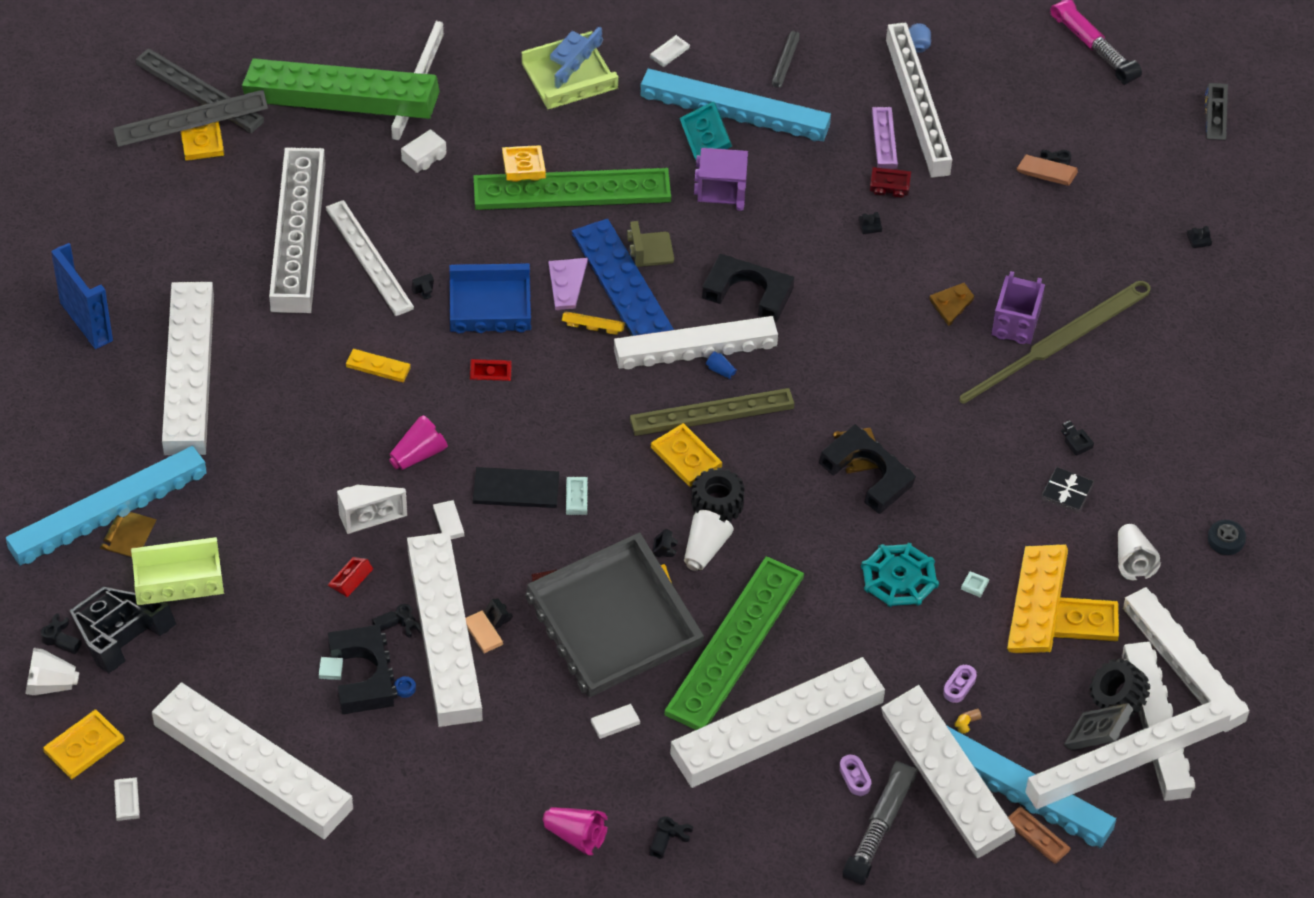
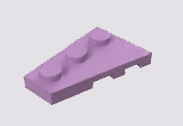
(566, 281)

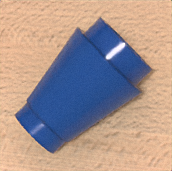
(720, 365)

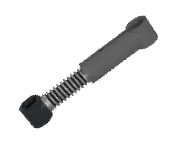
(899, 783)

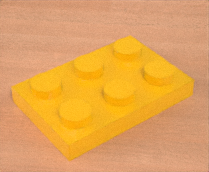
(202, 142)
(523, 163)
(685, 453)
(1087, 619)
(83, 744)

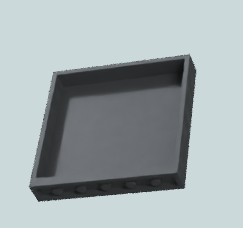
(613, 615)

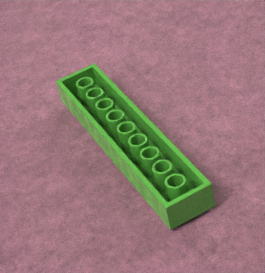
(343, 88)

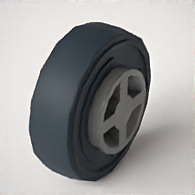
(1225, 529)

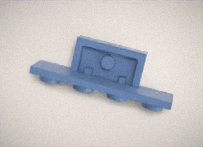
(573, 52)

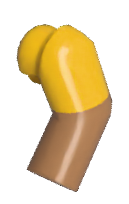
(965, 718)

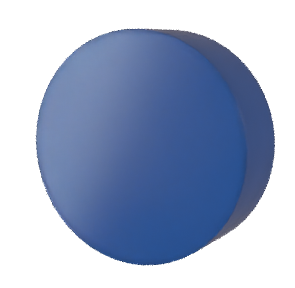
(405, 686)

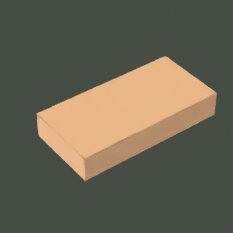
(483, 632)

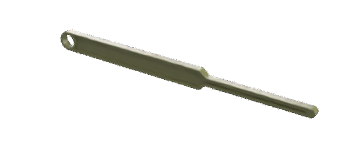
(1066, 335)

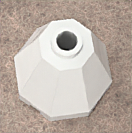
(49, 674)

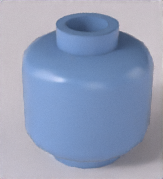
(921, 37)

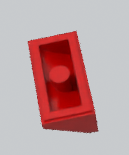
(490, 370)
(351, 576)

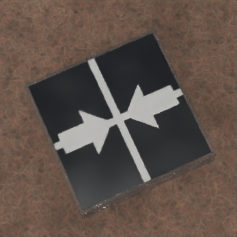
(1067, 490)

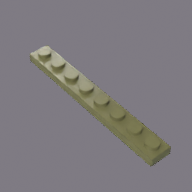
(712, 411)

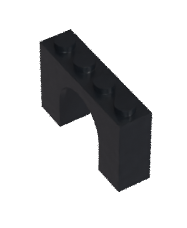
(731, 270)
(858, 445)
(368, 644)

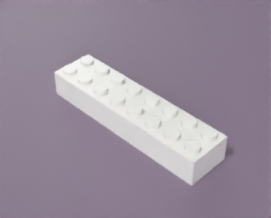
(948, 772)

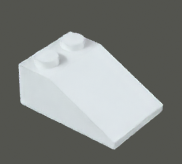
(370, 506)

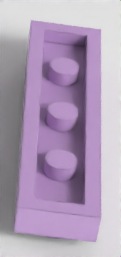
(884, 137)

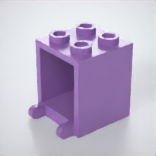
(721, 176)
(1018, 309)

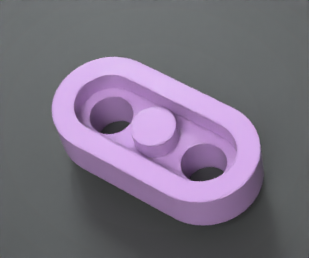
(958, 684)
(856, 776)

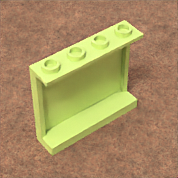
(589, 80)
(177, 571)

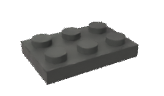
(1099, 727)

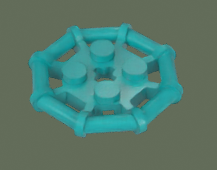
(899, 584)

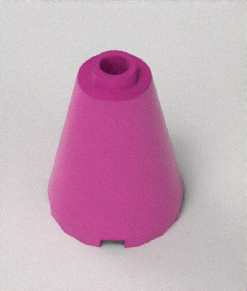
(417, 444)
(577, 827)

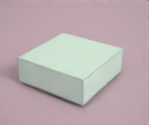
(975, 584)
(330, 668)

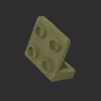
(650, 247)

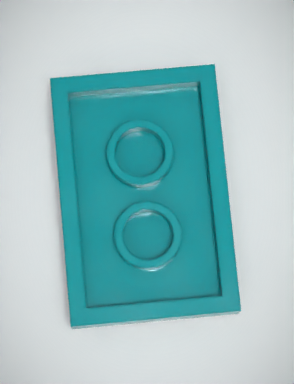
(705, 129)

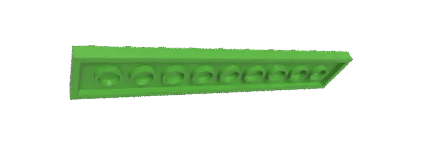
(573, 189)
(734, 644)

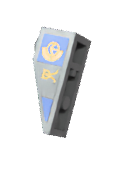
(1216, 110)

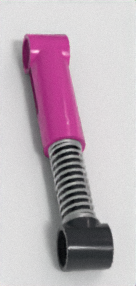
(1067, 13)

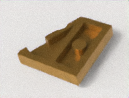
(952, 301)

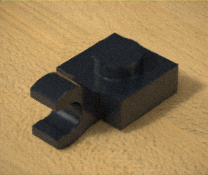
(1076, 440)

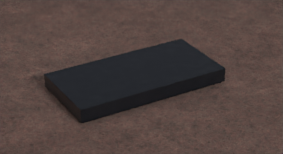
(516, 487)

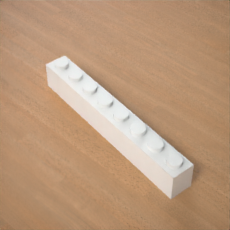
(695, 342)
(1183, 654)
(1172, 768)

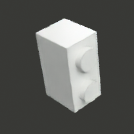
(423, 151)

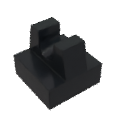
(870, 223)
(1199, 237)
(423, 285)
(663, 544)
(497, 613)

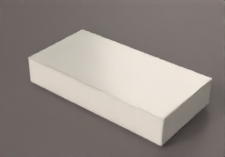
(669, 51)
(448, 519)
(615, 721)
(126, 799)

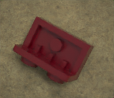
(890, 181)

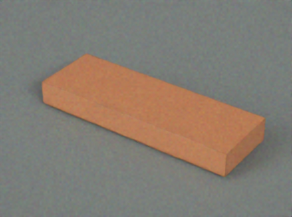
(1047, 170)
(1038, 835)

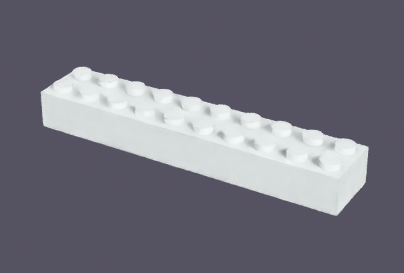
(297, 230)
(188, 367)
(444, 630)
(777, 722)
(253, 760)

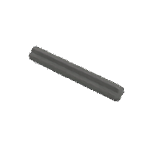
(785, 59)

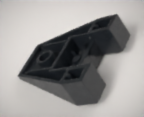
(115, 622)

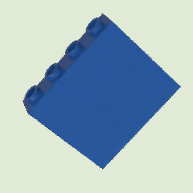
(490, 297)
(84, 305)

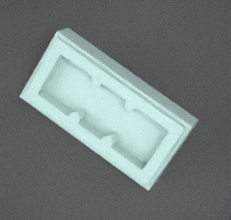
(576, 496)

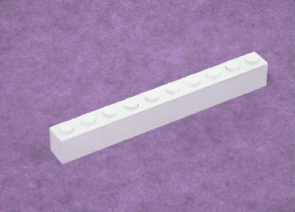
(919, 100)
(1127, 753)

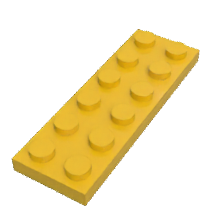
(1037, 599)

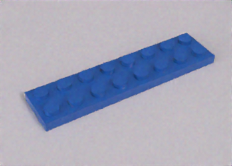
(621, 279)

